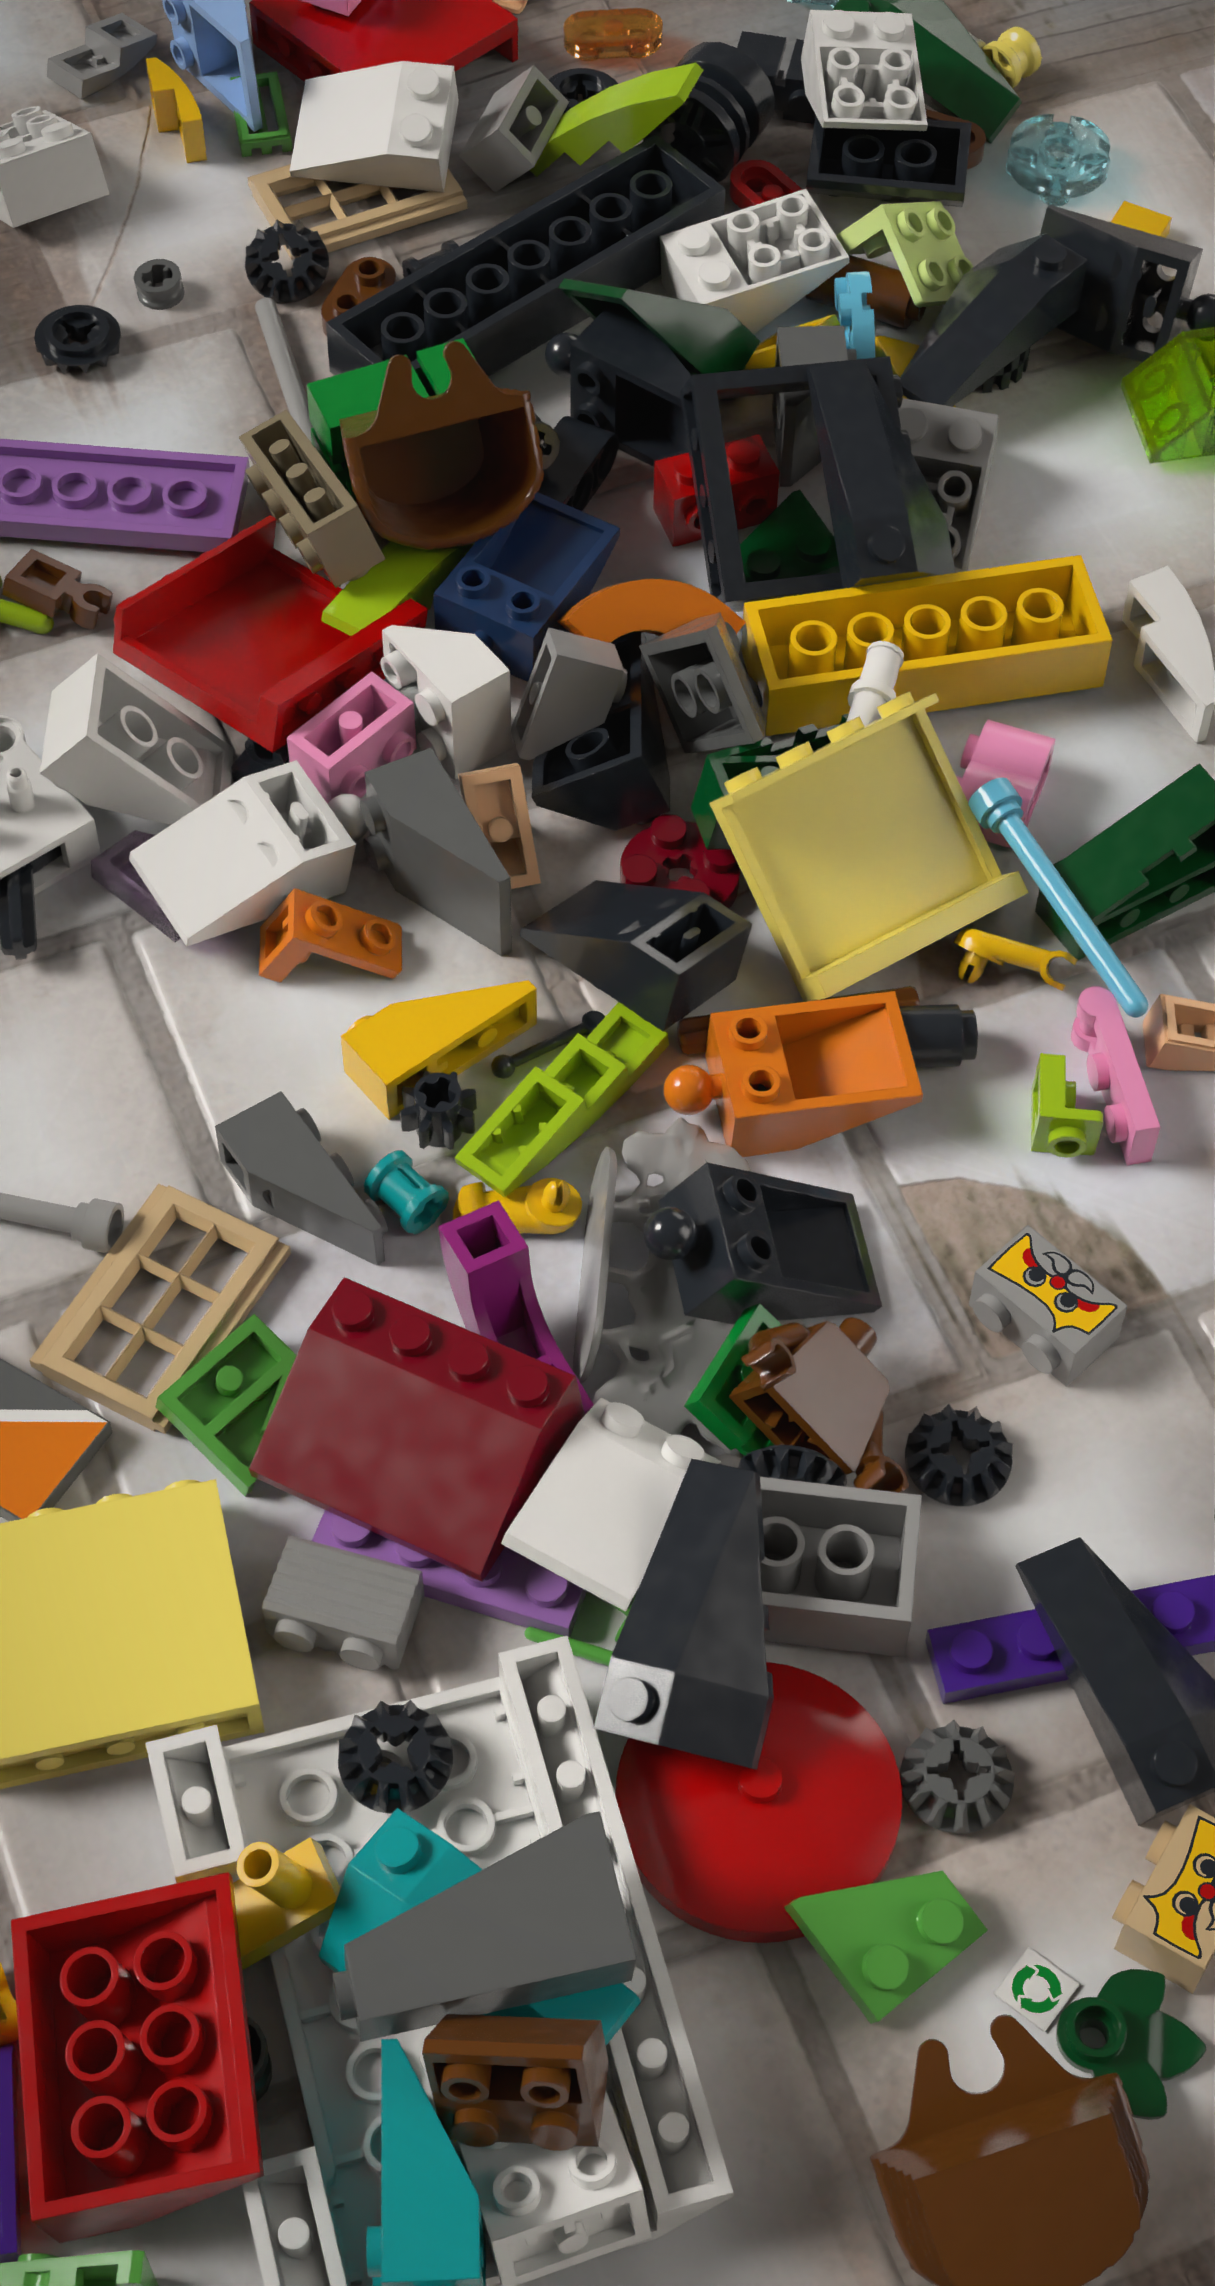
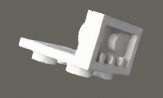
(557, 2206)

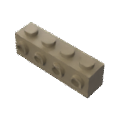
(309, 501)

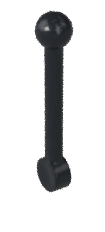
(504, 1065)

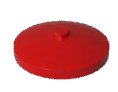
(744, 1842)

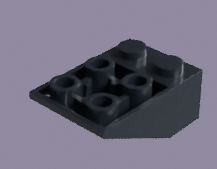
(645, 945)

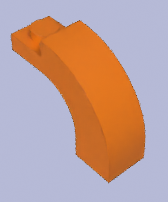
(643, 606)

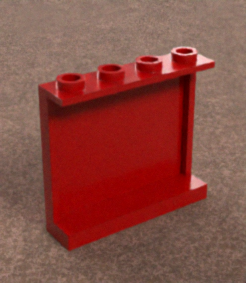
(381, 32)
(248, 637)

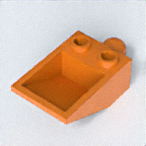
(821, 1068)

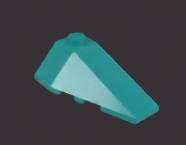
(410, 1865)

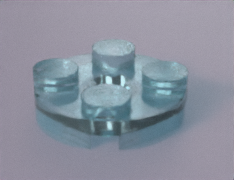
(1039, 162)

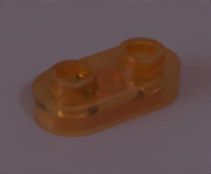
(613, 34)

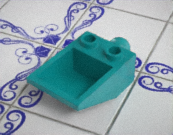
(428, 2203)

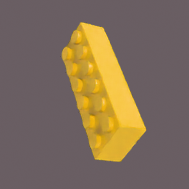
(961, 636)

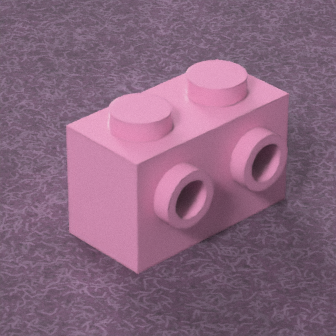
(354, 735)

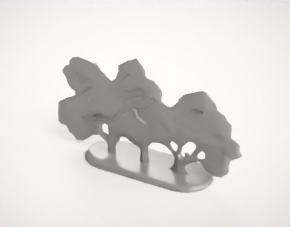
(676, 1343)

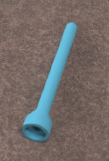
(999, 809)

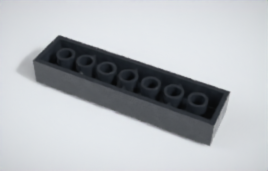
(506, 281)

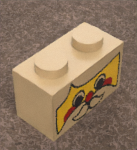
(1173, 1916)

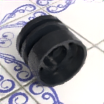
(722, 111)

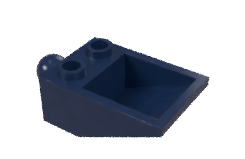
(525, 580)

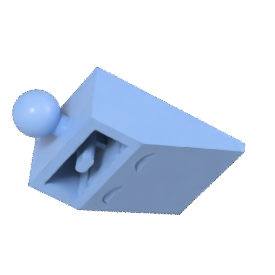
(215, 45)

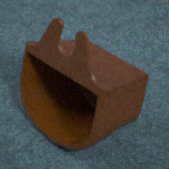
(443, 463)
(1016, 2179)

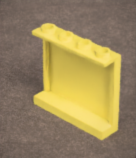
(862, 848)
(119, 1632)

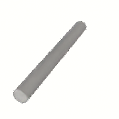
(284, 363)

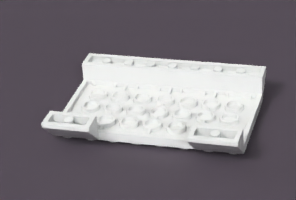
(518, 1773)

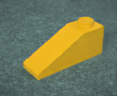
(433, 1036)

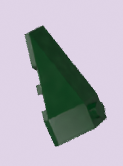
(952, 66)

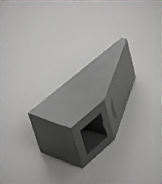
(291, 1176)

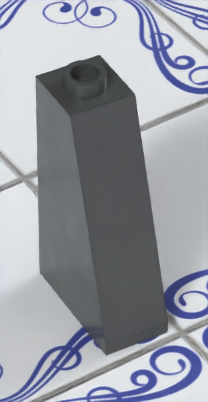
(496, 1941)

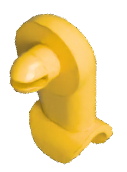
(987, 946)
(539, 1208)

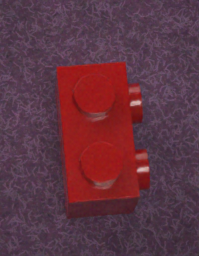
(753, 487)

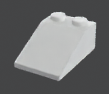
(378, 126)
(129, 747)
(604, 1502)

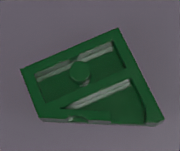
(789, 544)

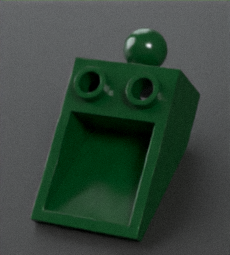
(698, 334)

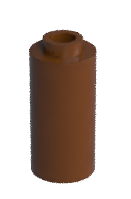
(889, 293)

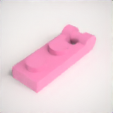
(1116, 1073)

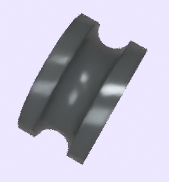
(155, 272)

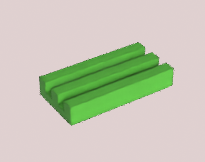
(263, 138)

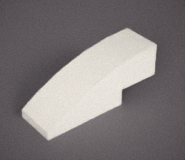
(1172, 648)

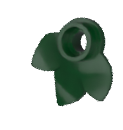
(1139, 2038)

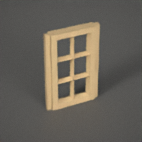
(358, 227)
(115, 1272)

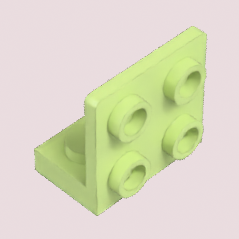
(922, 243)

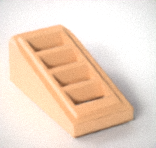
(1171, 1037)

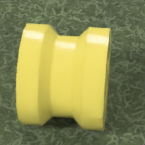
(1014, 54)

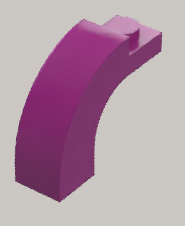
(495, 1285)

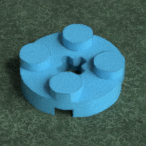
(855, 313)

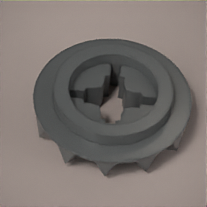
(933, 1796)

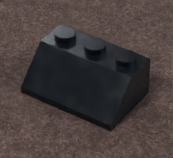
(891, 163)

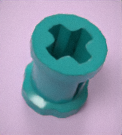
(406, 1192)

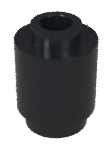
(940, 1034)

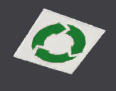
(1036, 1989)

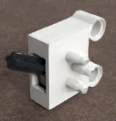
(41, 838)

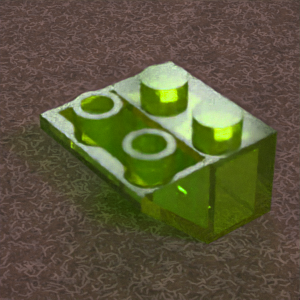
(1175, 398)

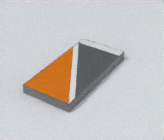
(42, 1443)

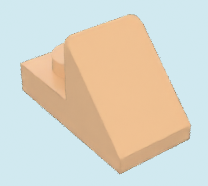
(501, 810)

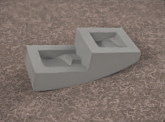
(108, 53)

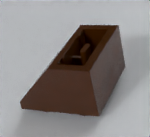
(518, 2079)

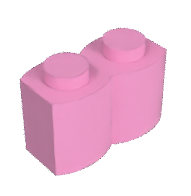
(1008, 754)

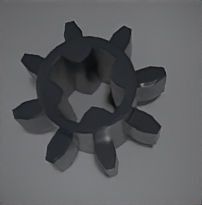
(438, 1110)

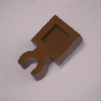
(53, 587)

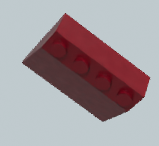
(415, 1427)

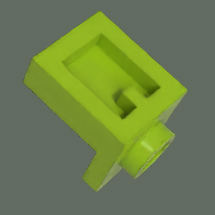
(1054, 1120)

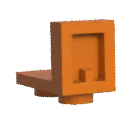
(330, 929)

